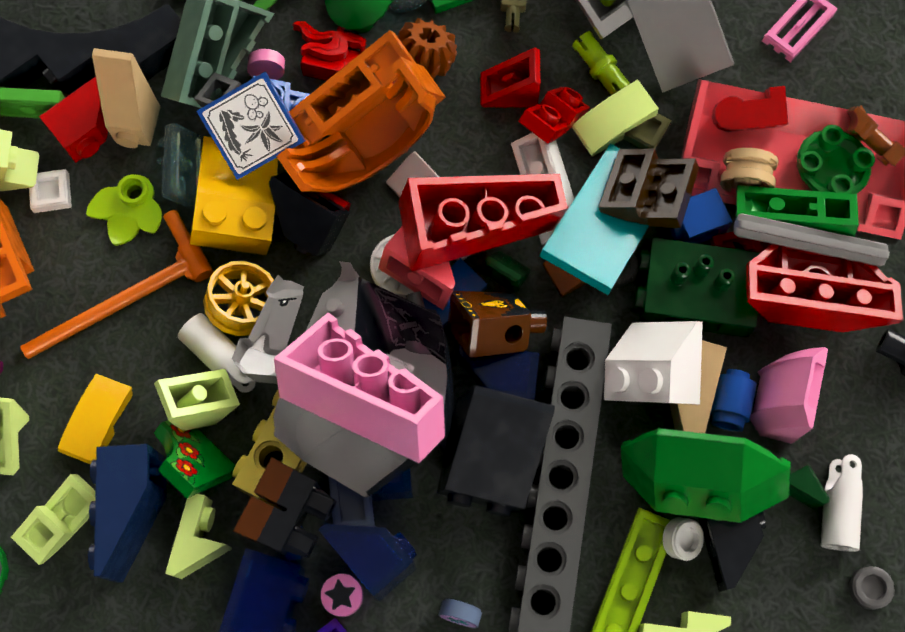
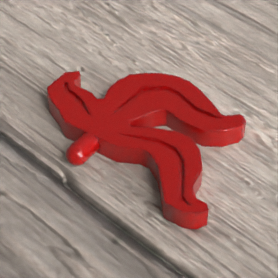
(328, 44)

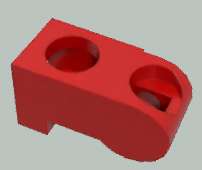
(740, 115)

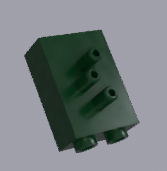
(696, 285)

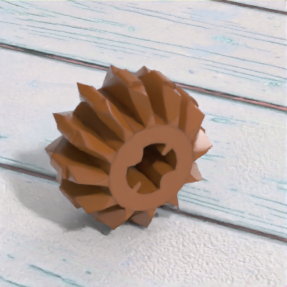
(429, 46)

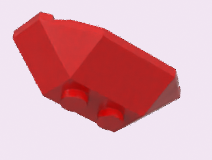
(821, 291)

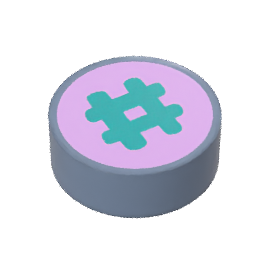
(460, 613)

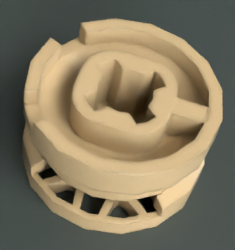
(748, 168)

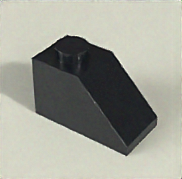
(306, 217)
(731, 547)

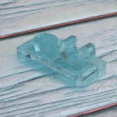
(180, 164)

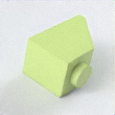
(197, 398)

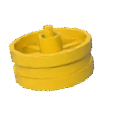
(238, 297)

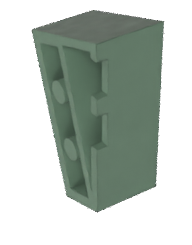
(210, 40)

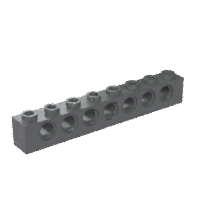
(590, 342)

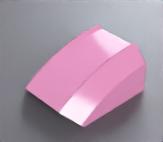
(789, 395)

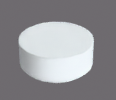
(683, 538)

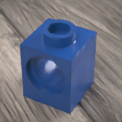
(704, 218)

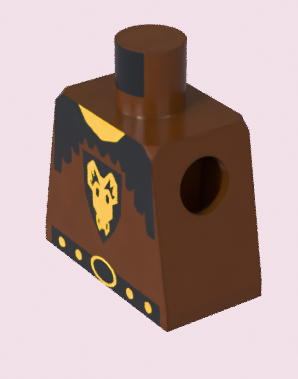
(492, 322)

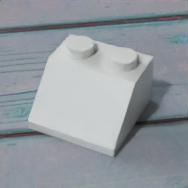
(656, 364)

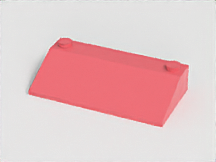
(879, 203)

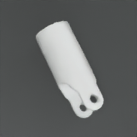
(213, 349)
(843, 513)

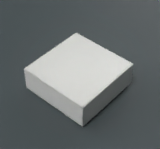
(50, 191)

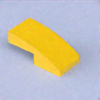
(94, 418)

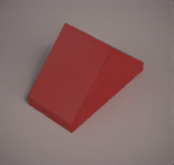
(512, 82)

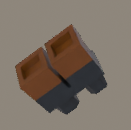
(278, 528)

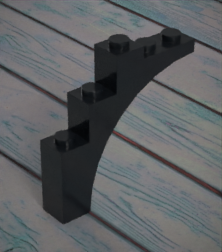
(67, 57)

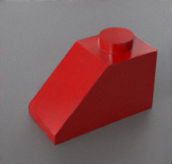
(78, 122)

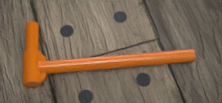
(189, 262)

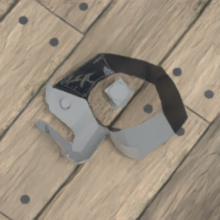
(384, 324)

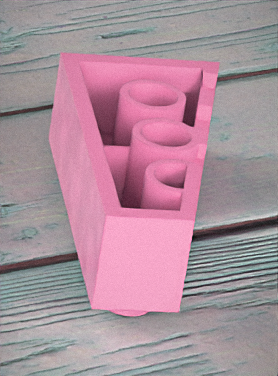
(360, 390)

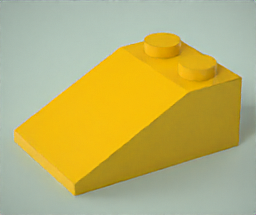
(229, 210)

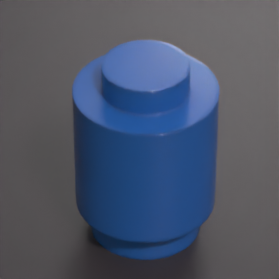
(733, 400)

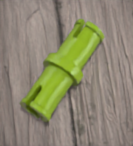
(601, 64)

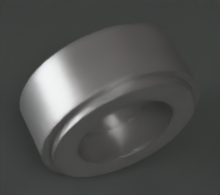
(871, 588)

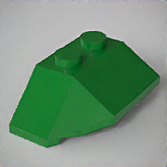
(704, 474)

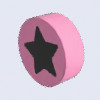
(342, 595)

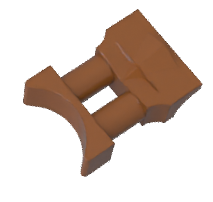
(866, 130)

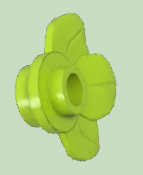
(124, 214)

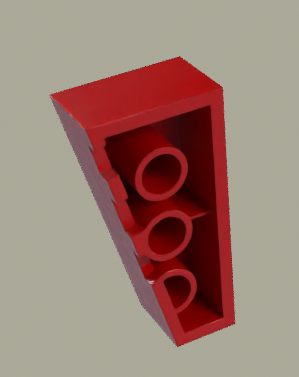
(475, 213)

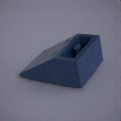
(125, 506)

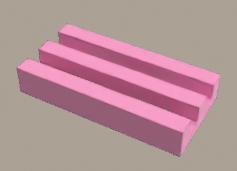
(782, 45)

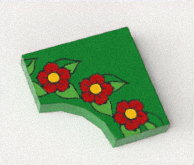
(191, 460)

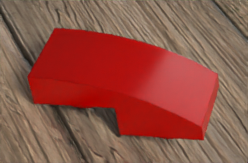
(554, 114)

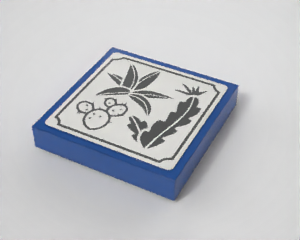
(250, 125)

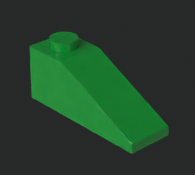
(805, 208)

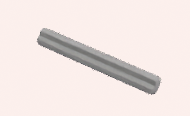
(811, 239)

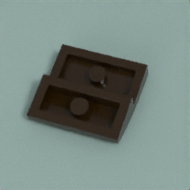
(649, 188)

